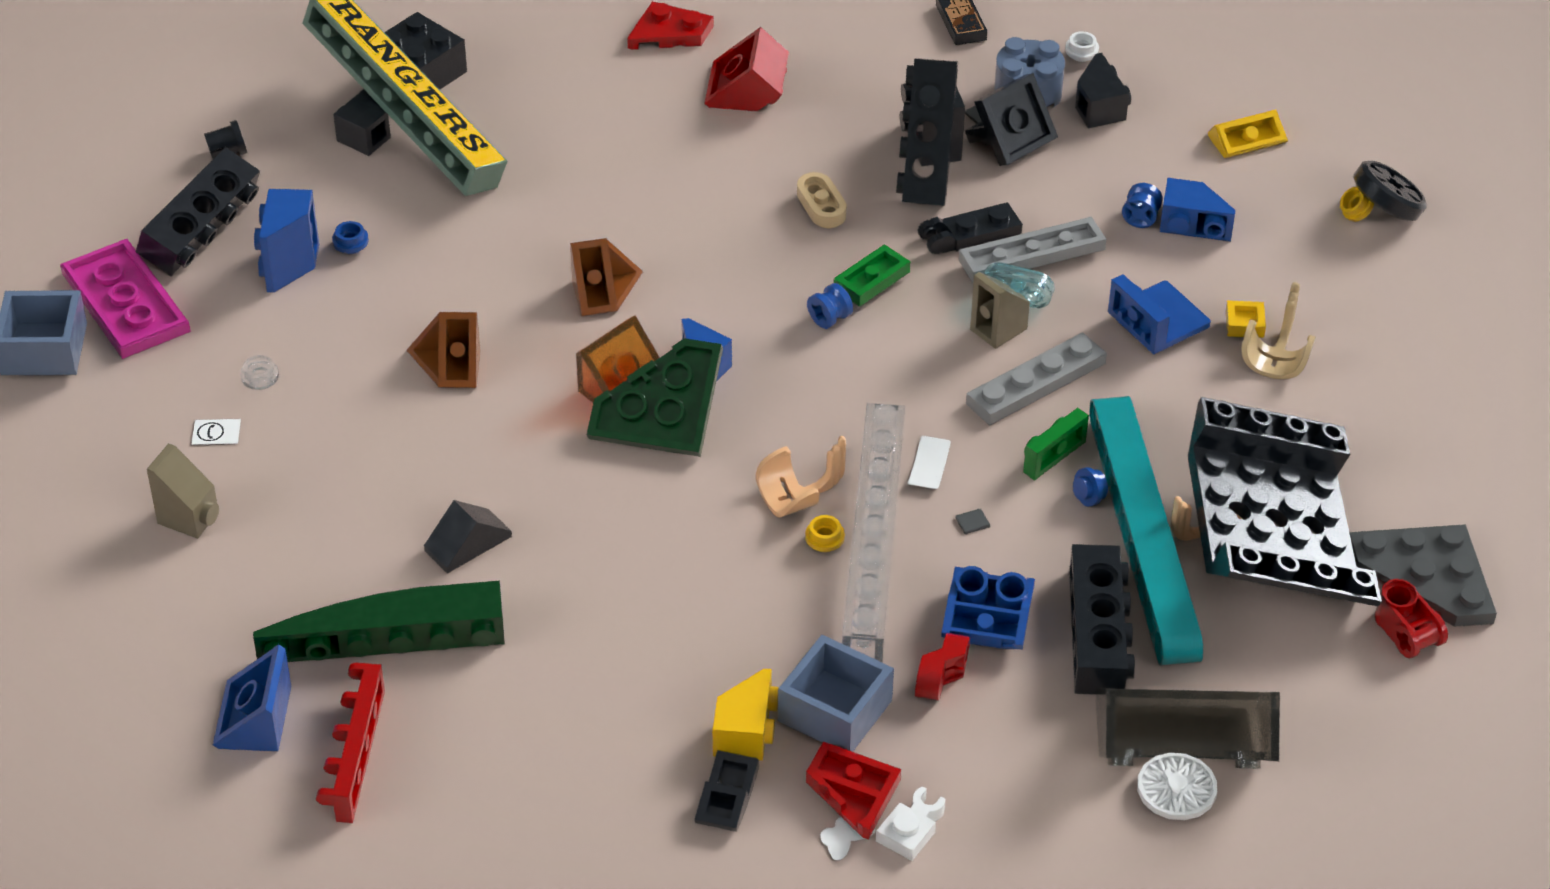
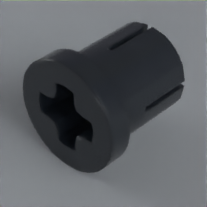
(226, 137)

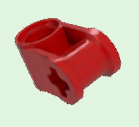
(1409, 618)

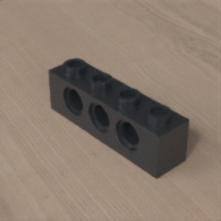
(933, 188)
(198, 212)
(1098, 618)

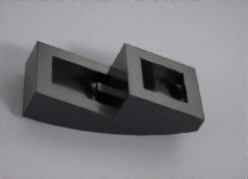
(728, 791)

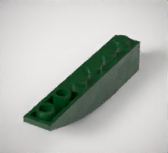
(392, 623)

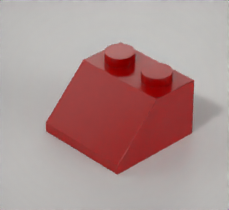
(748, 74)

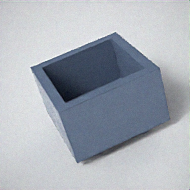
(41, 332)
(835, 694)

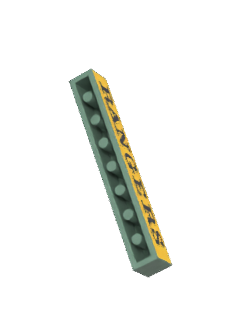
(406, 94)

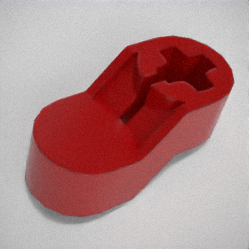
(942, 666)

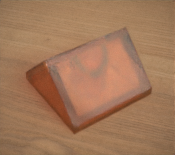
(612, 358)

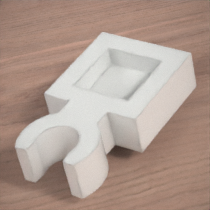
(910, 828)

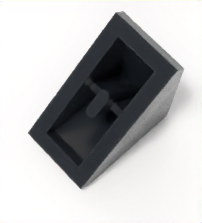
(464, 534)

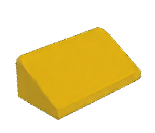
(1248, 134)

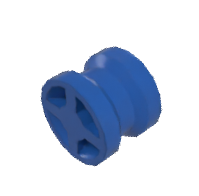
(1142, 205)
(830, 305)

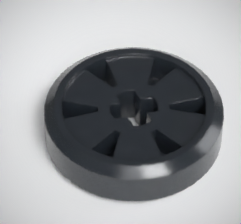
(1390, 190)

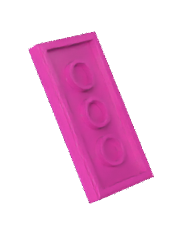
(125, 298)

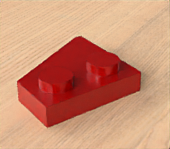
(670, 27)
(853, 785)

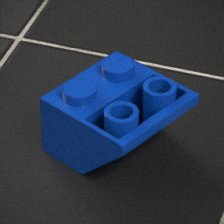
(286, 237)

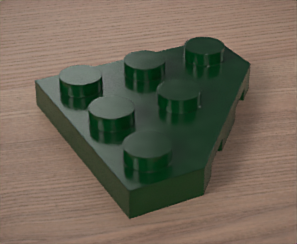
(662, 402)

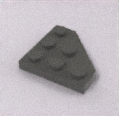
(1435, 561)

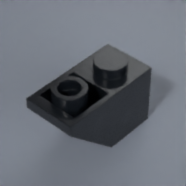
(1101, 94)
(362, 124)

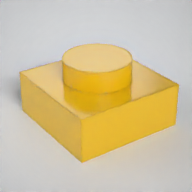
(1238, 316)

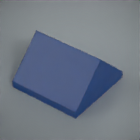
(255, 705)

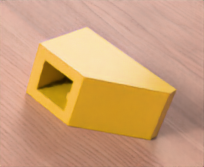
(743, 716)

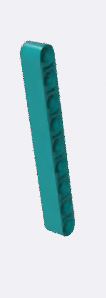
(1146, 532)

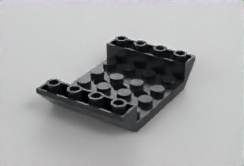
(1282, 473)

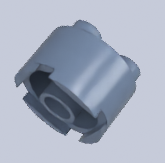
(1036, 57)

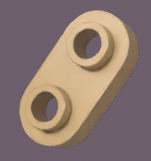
(821, 200)

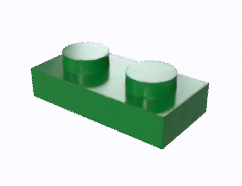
(873, 274)
(1055, 443)

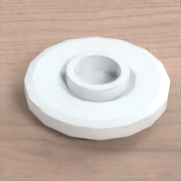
(1177, 786)

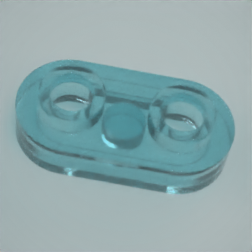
(1032, 284)

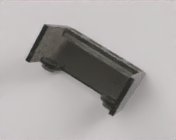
(1188, 722)

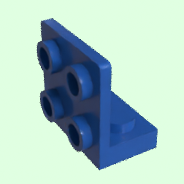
(1155, 315)

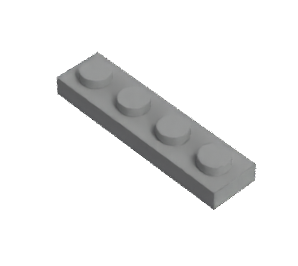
(1036, 247)
(1036, 378)

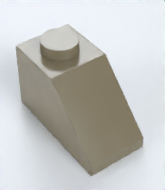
(997, 310)
(181, 493)

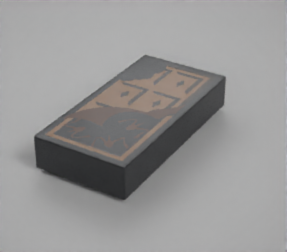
(962, 21)

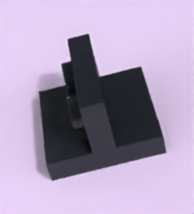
(1013, 120)

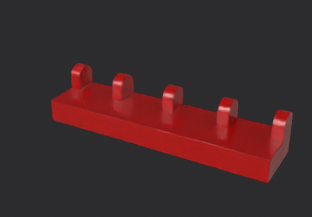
(358, 741)

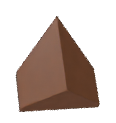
(601, 276)
(449, 349)

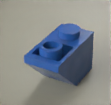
(1196, 211)

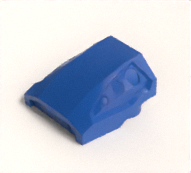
(988, 607)

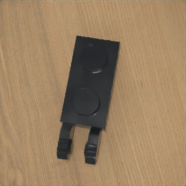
(970, 228)

